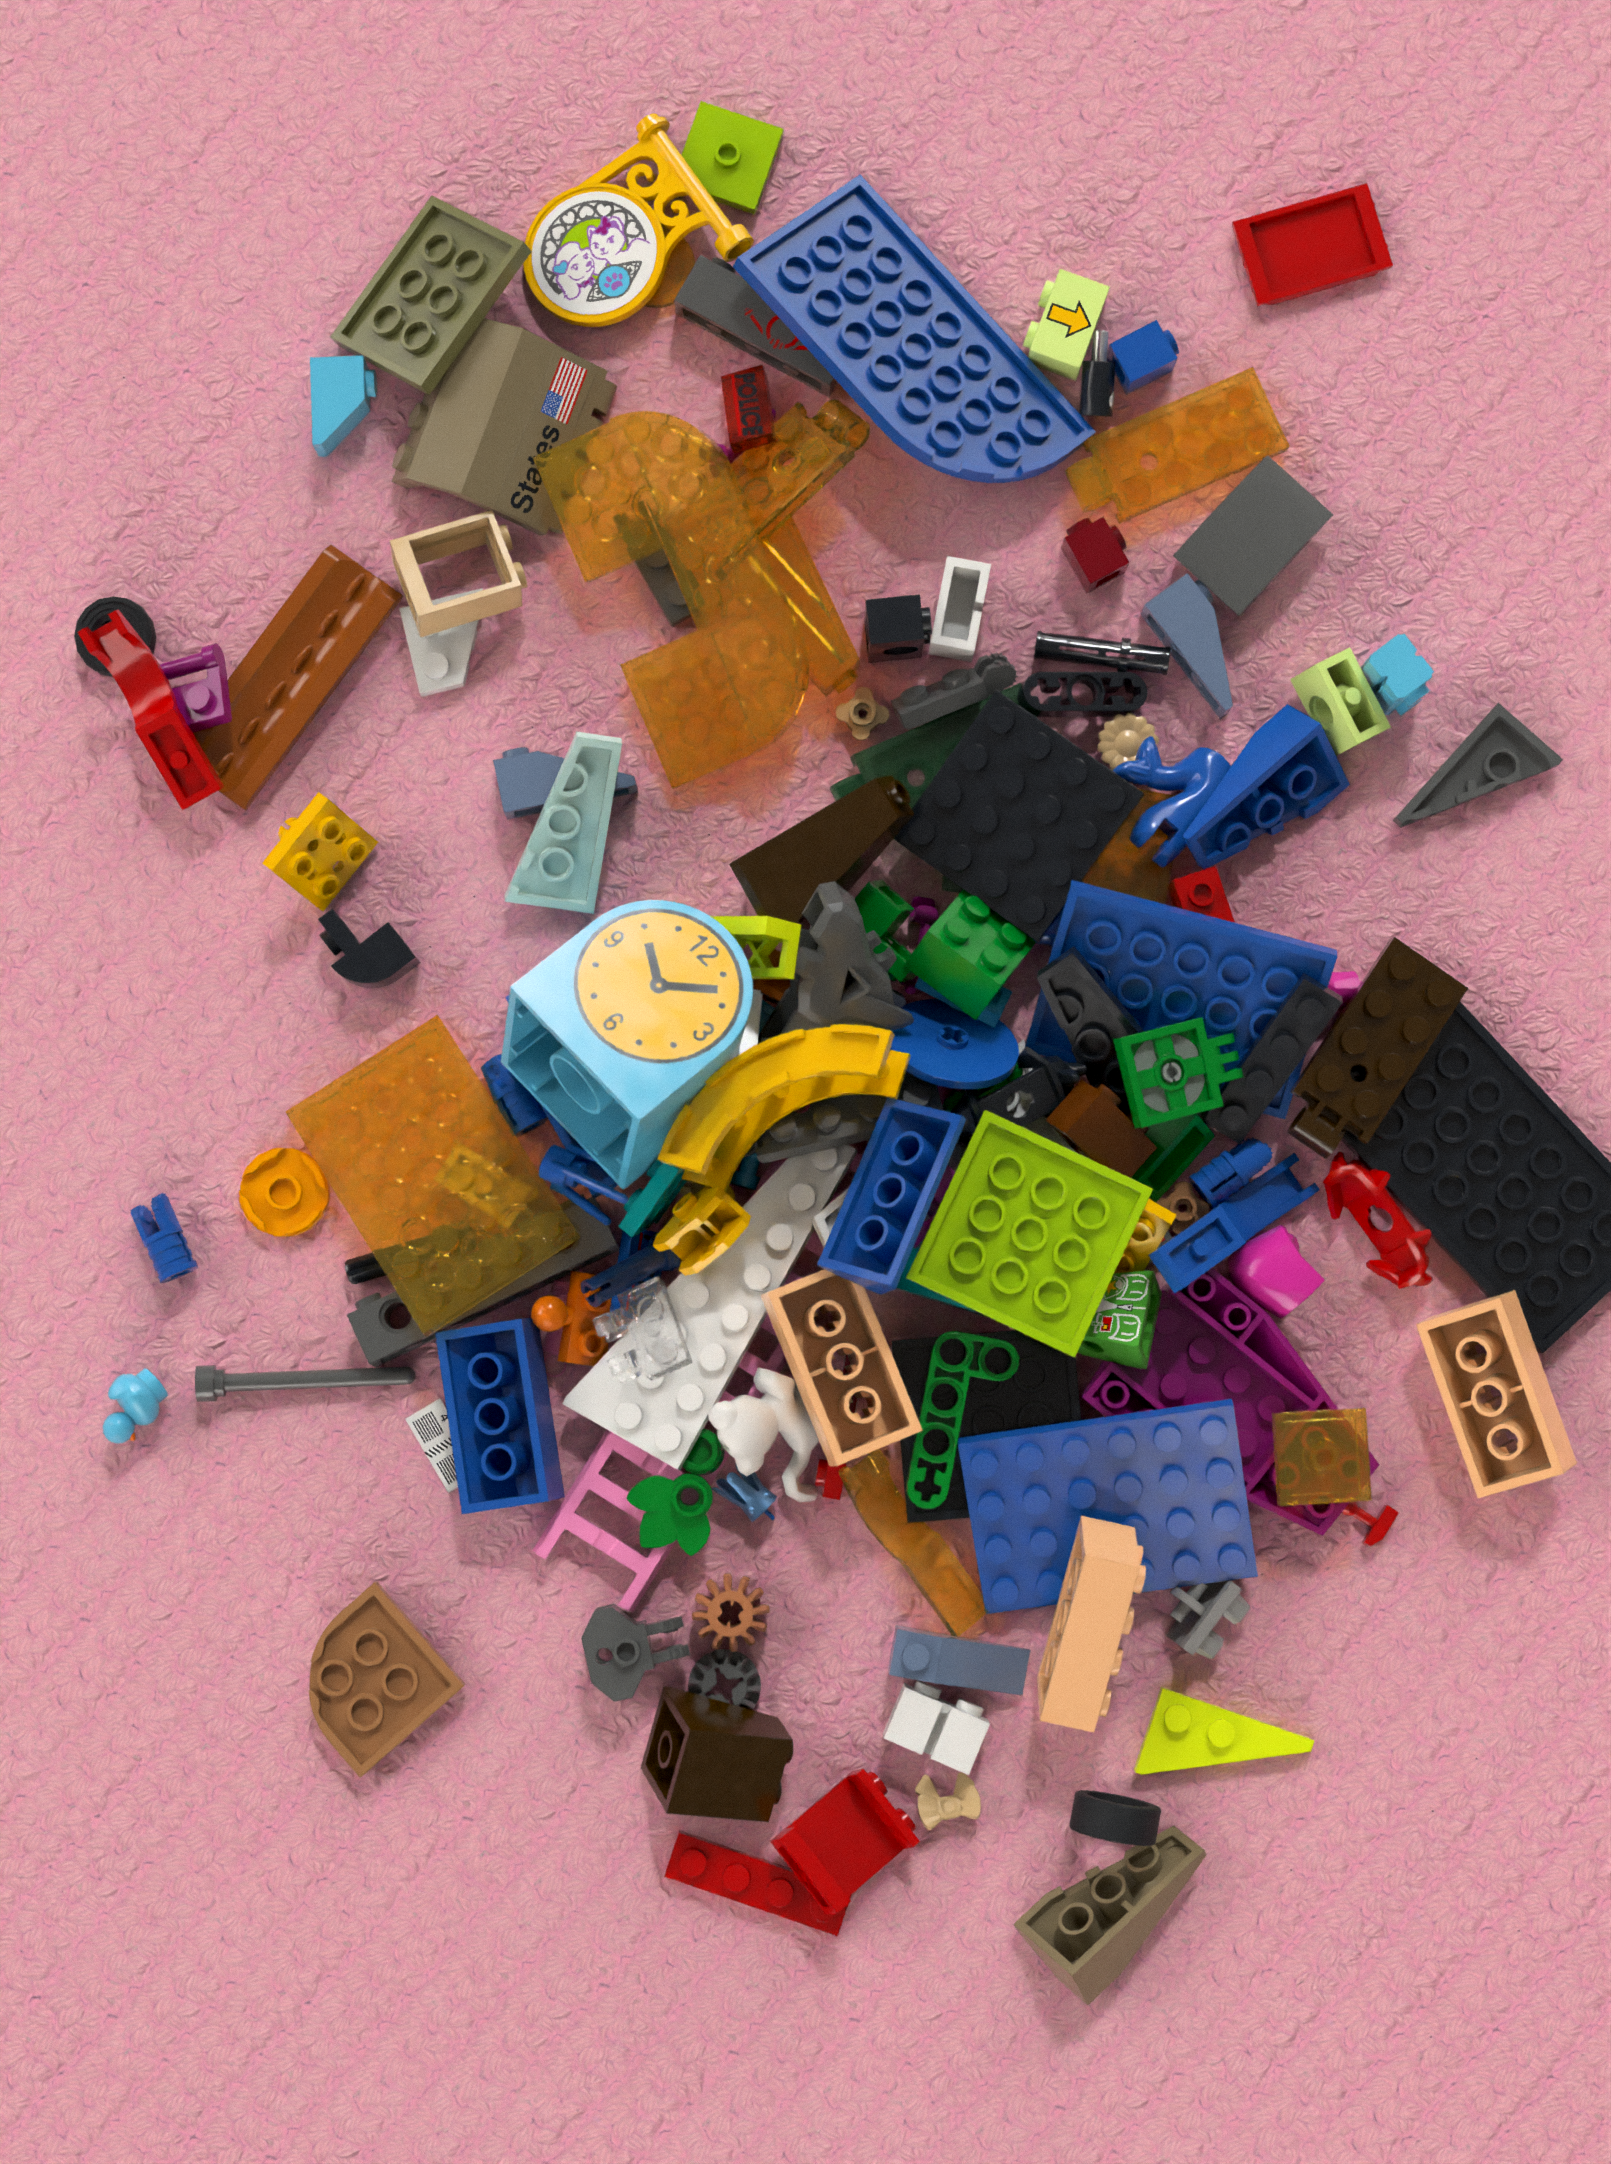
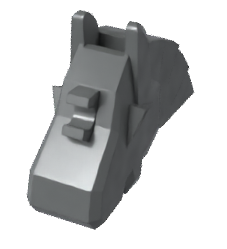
(838, 972)

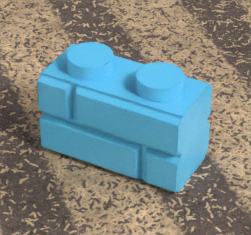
(1397, 675)

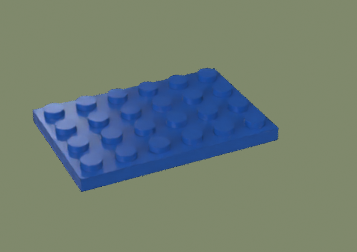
(1180, 968)
(1152, 1470)

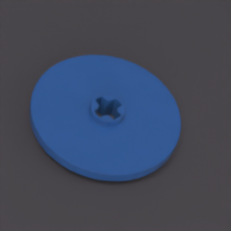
(954, 1047)

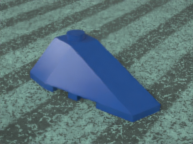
(1276, 777)

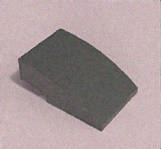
(1253, 535)

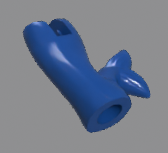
(1195, 775)

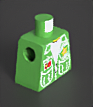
(1125, 1320)

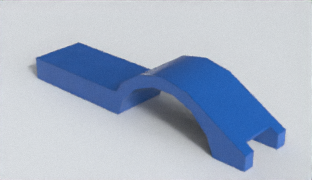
(1230, 1225)

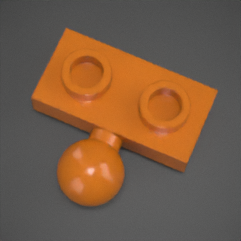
(579, 1337)

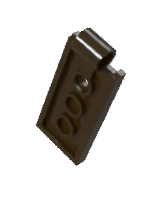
(1384, 1032)

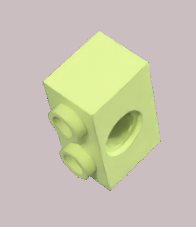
(1341, 700)

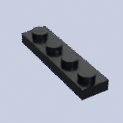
(1273, 1057)

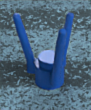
(565, 1169)

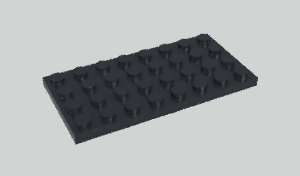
(1498, 1177)

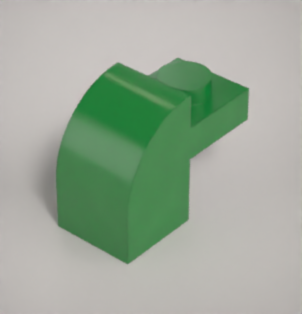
(885, 913)

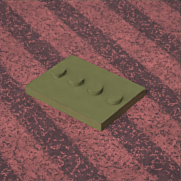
(430, 294)

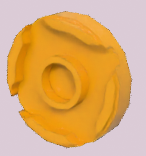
(284, 1192)

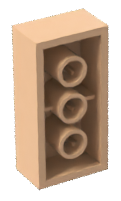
(828, 1391)
(1479, 1417)
(1089, 1624)

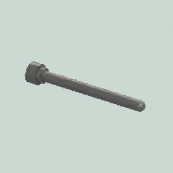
(215, 1382)

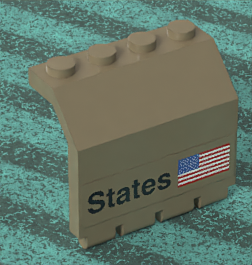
(495, 412)

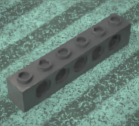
(384, 1343)

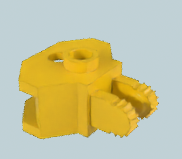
(702, 1227)

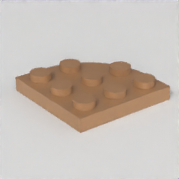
(375, 1679)

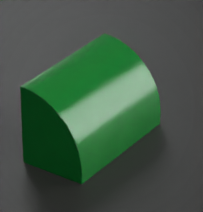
(1177, 1146)

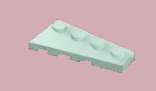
(570, 835)

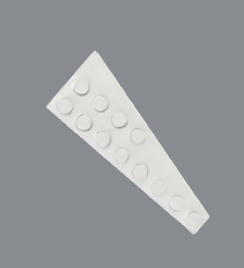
(717, 1315)

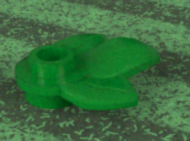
(668, 1516)

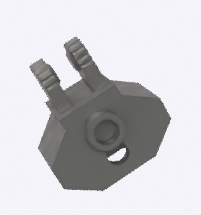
(630, 1648)

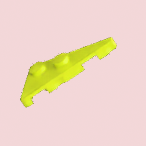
(1200, 1734)

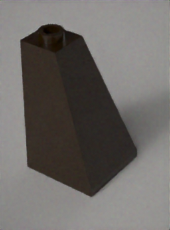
(822, 849)

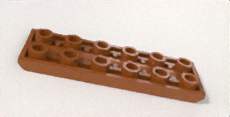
(295, 670)

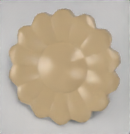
(1122, 738)

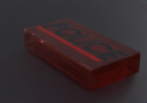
(748, 409)

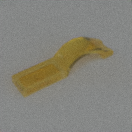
(914, 1545)

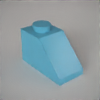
(338, 398)

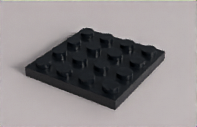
(1018, 815)
(1036, 1395)

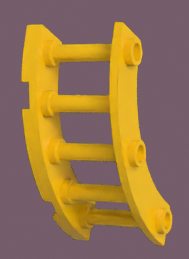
(770, 1084)

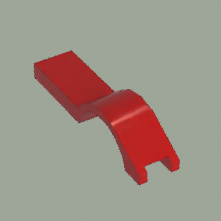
(154, 710)

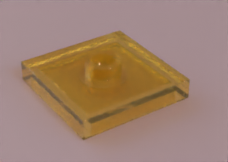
(1321, 1456)

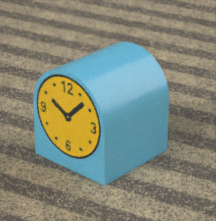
(629, 1027)

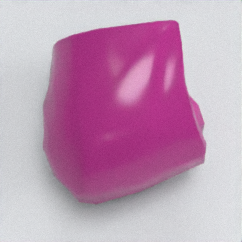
(1273, 1272)

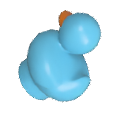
(139, 1399)

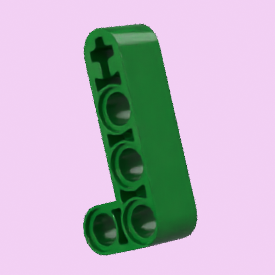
(950, 1420)

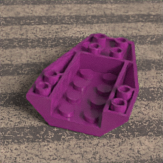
(1216, 1348)

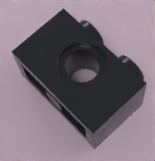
(896, 628)

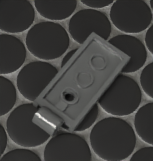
(836, 1122)

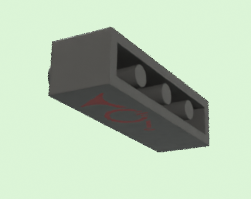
(735, 313)

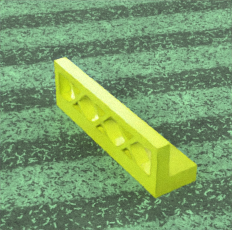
(769, 932)

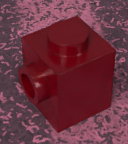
(1095, 552)

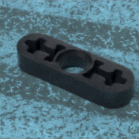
(1113, 705)

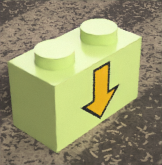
(1067, 323)

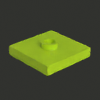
(732, 155)

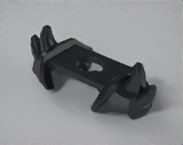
(1047, 1083)

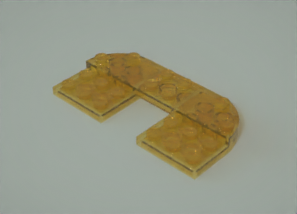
(670, 487)

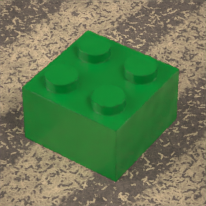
(969, 954)

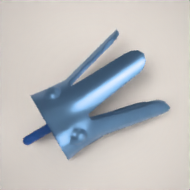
(747, 1494)

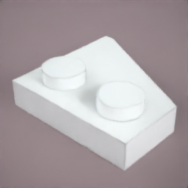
(441, 657)

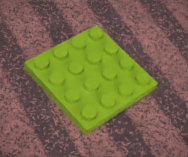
(1029, 1233)

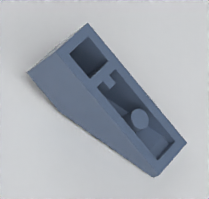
(1188, 625)
(528, 779)
(957, 1661)

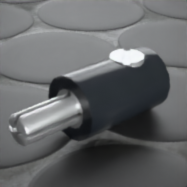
(1098, 379)

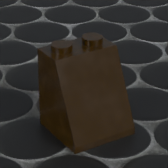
(715, 1758)

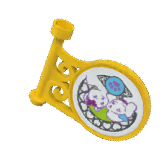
(604, 247)

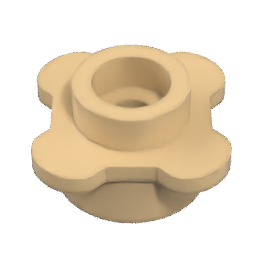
(860, 726)

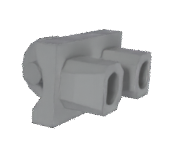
(1200, 1612)

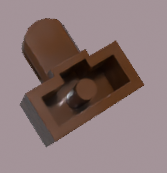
(1100, 1130)

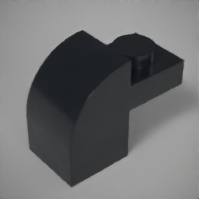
(368, 964)

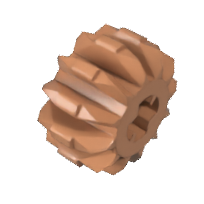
(745, 1615)

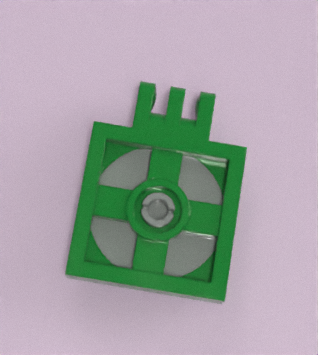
(1174, 1071)

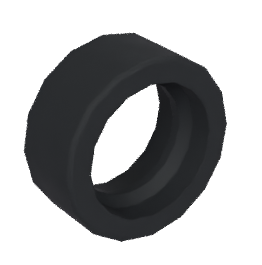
(1115, 1818)

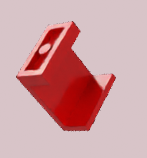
(845, 1839)

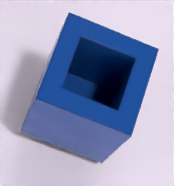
(1143, 356)

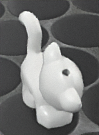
(751, 1425)

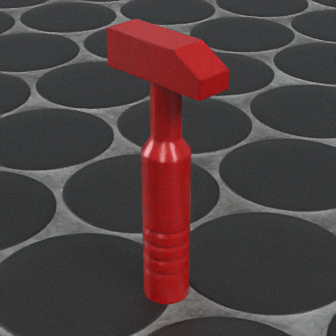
(1378, 1526)

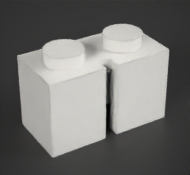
(959, 600)
(936, 1726)

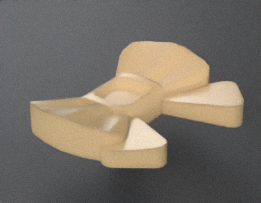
(934, 1809)

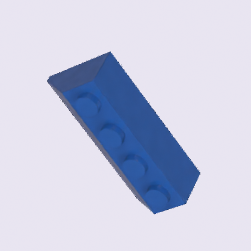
(499, 1415)

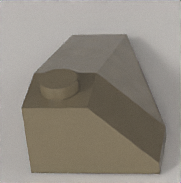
(1103, 1920)

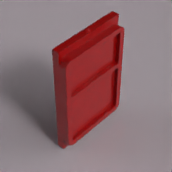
(1312, 245)

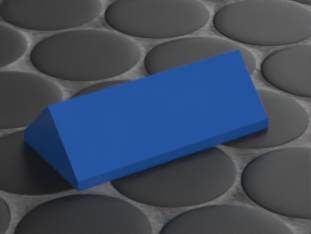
(891, 1194)

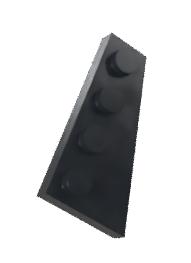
(1089, 1018)

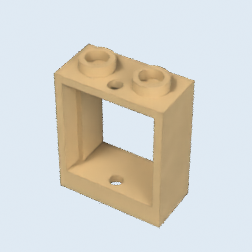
(448, 540)

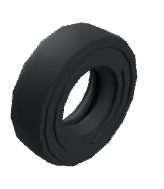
(97, 616)

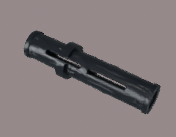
(1155, 659)

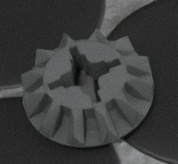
(732, 1666)

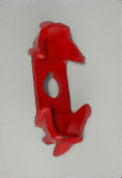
(1401, 1248)

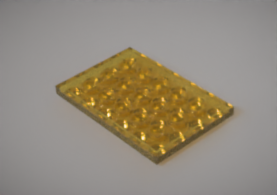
(432, 1175)

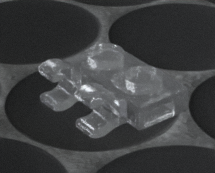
(654, 1330)

